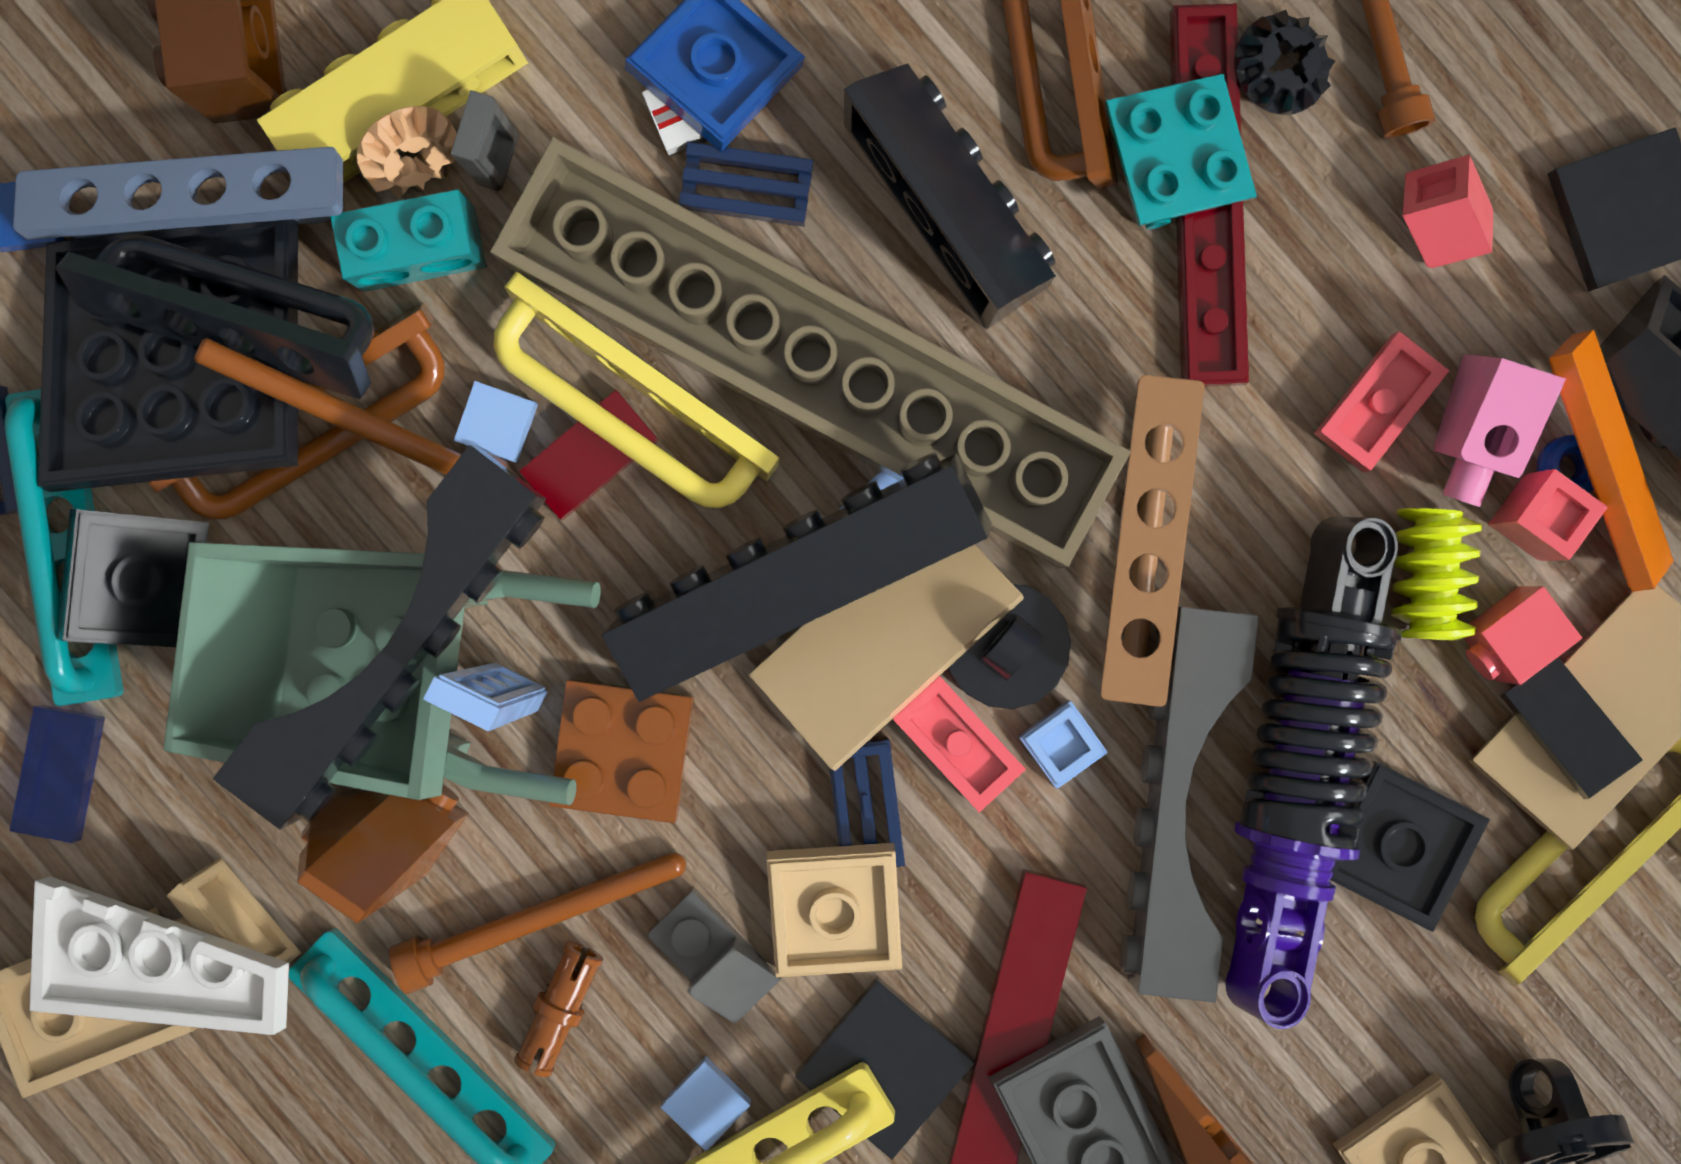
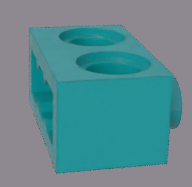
(408, 241)

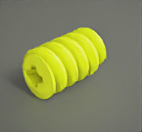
(1435, 573)

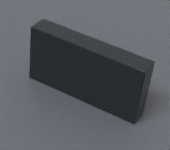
(1571, 728)

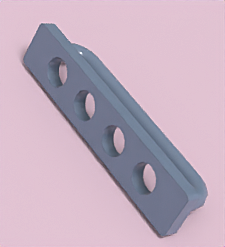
(45, 194)

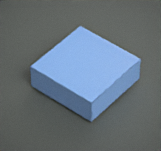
(496, 421)
(1062, 744)
(706, 1103)

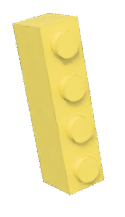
(414, 63)

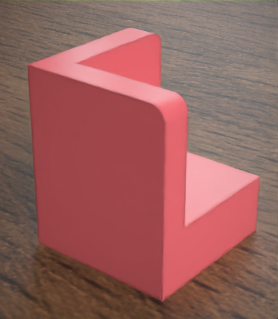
(1448, 212)
(1548, 515)

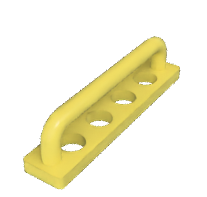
(532, 302)
(1524, 959)
(852, 1093)

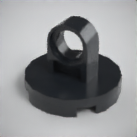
(1018, 656)
(1561, 1129)

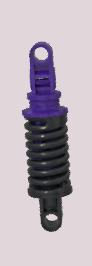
(1305, 802)

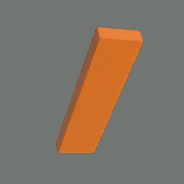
(1611, 461)

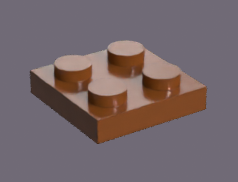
(623, 750)

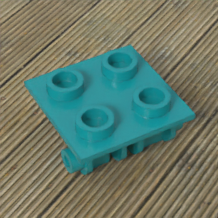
(1180, 150)

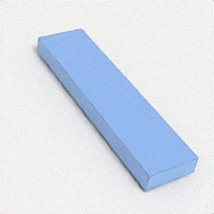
(486, 695)

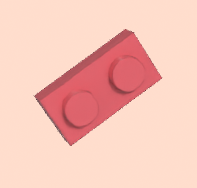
(1381, 402)
(959, 744)

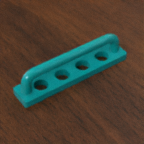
(71, 677)
(319, 978)

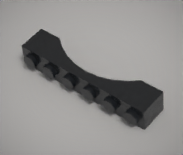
(471, 523)

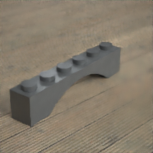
(1173, 938)

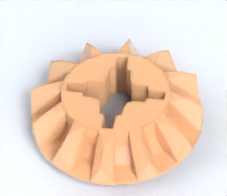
(412, 131)

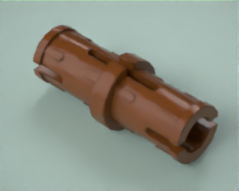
(558, 1009)

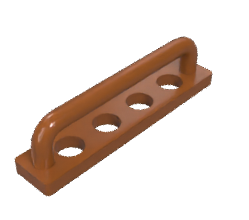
(1097, 157)
(406, 328)

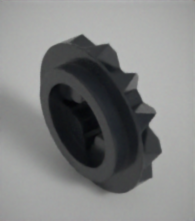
(1287, 90)

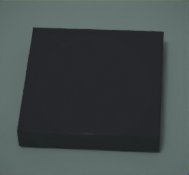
(1623, 208)
(124, 578)
(1409, 847)
(904, 1052)

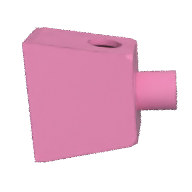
(1495, 402)

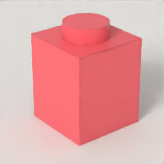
(1520, 636)

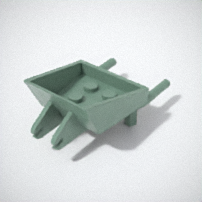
(294, 625)

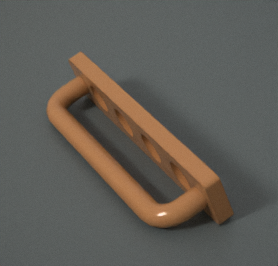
(1159, 409)

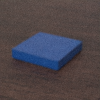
(714, 66)

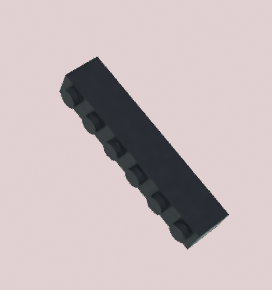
(798, 577)

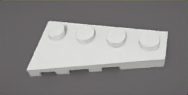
(140, 967)

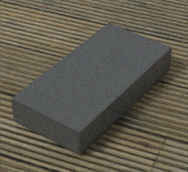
(485, 141)

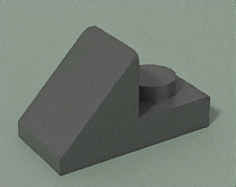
(714, 957)

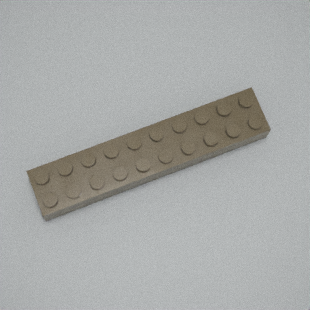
(804, 349)

